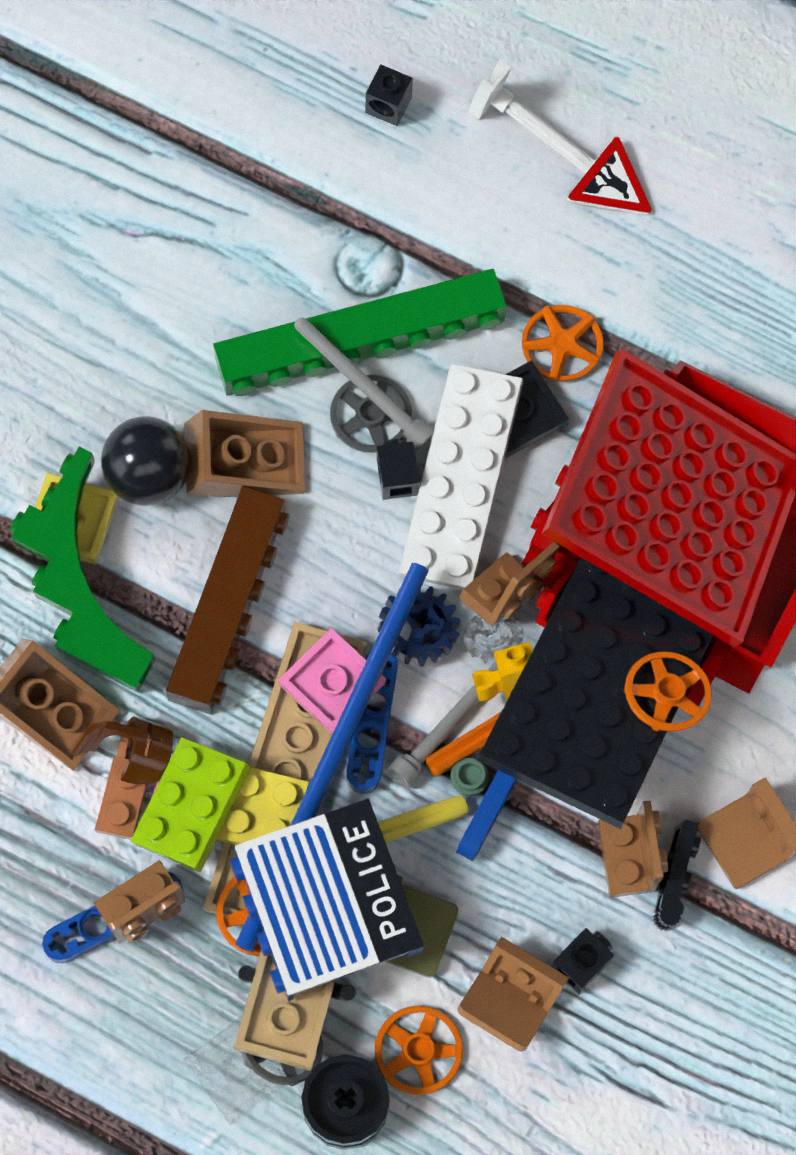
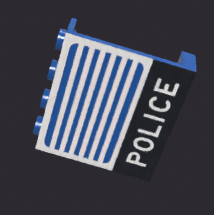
(326, 898)

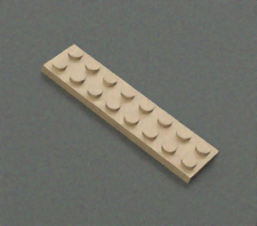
(287, 745)

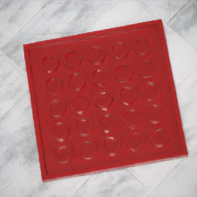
(675, 498)

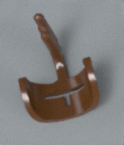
(140, 768)

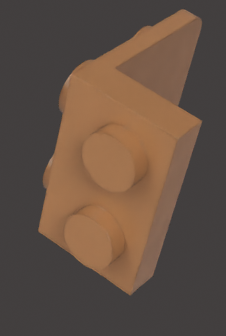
(512, 995)

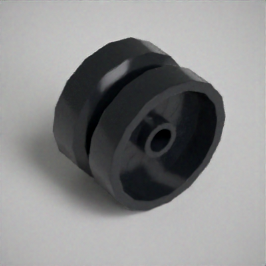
(341, 1078)

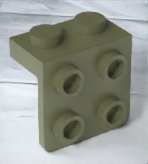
(435, 923)

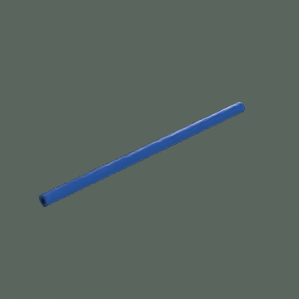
(350, 717)

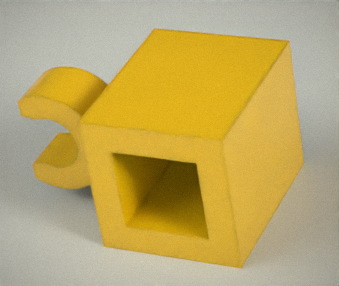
(510, 666)

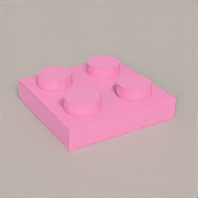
(325, 678)

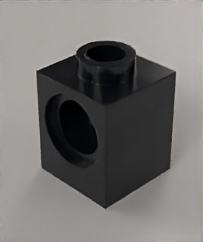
(388, 95)
(397, 469)
(581, 976)

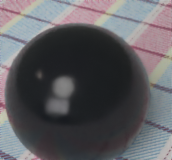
(145, 461)

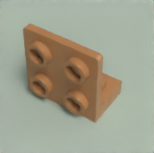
(506, 583)
(750, 834)
(632, 853)
(140, 902)

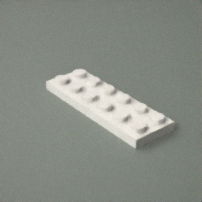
(461, 475)

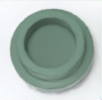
(469, 777)

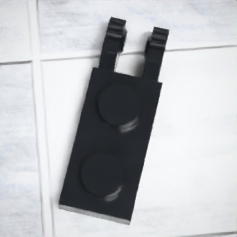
(677, 879)

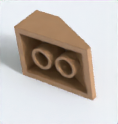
(245, 452)
(49, 702)

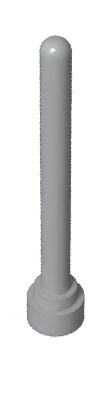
(413, 430)
(407, 768)

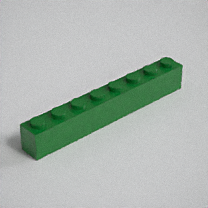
(362, 332)

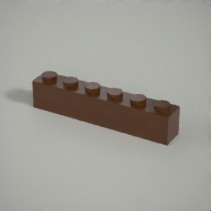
(226, 601)

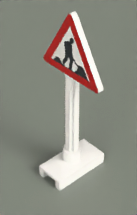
(607, 180)

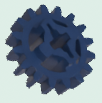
(436, 626)

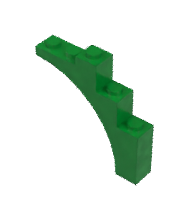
(53, 536)

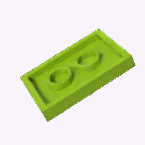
(190, 804)

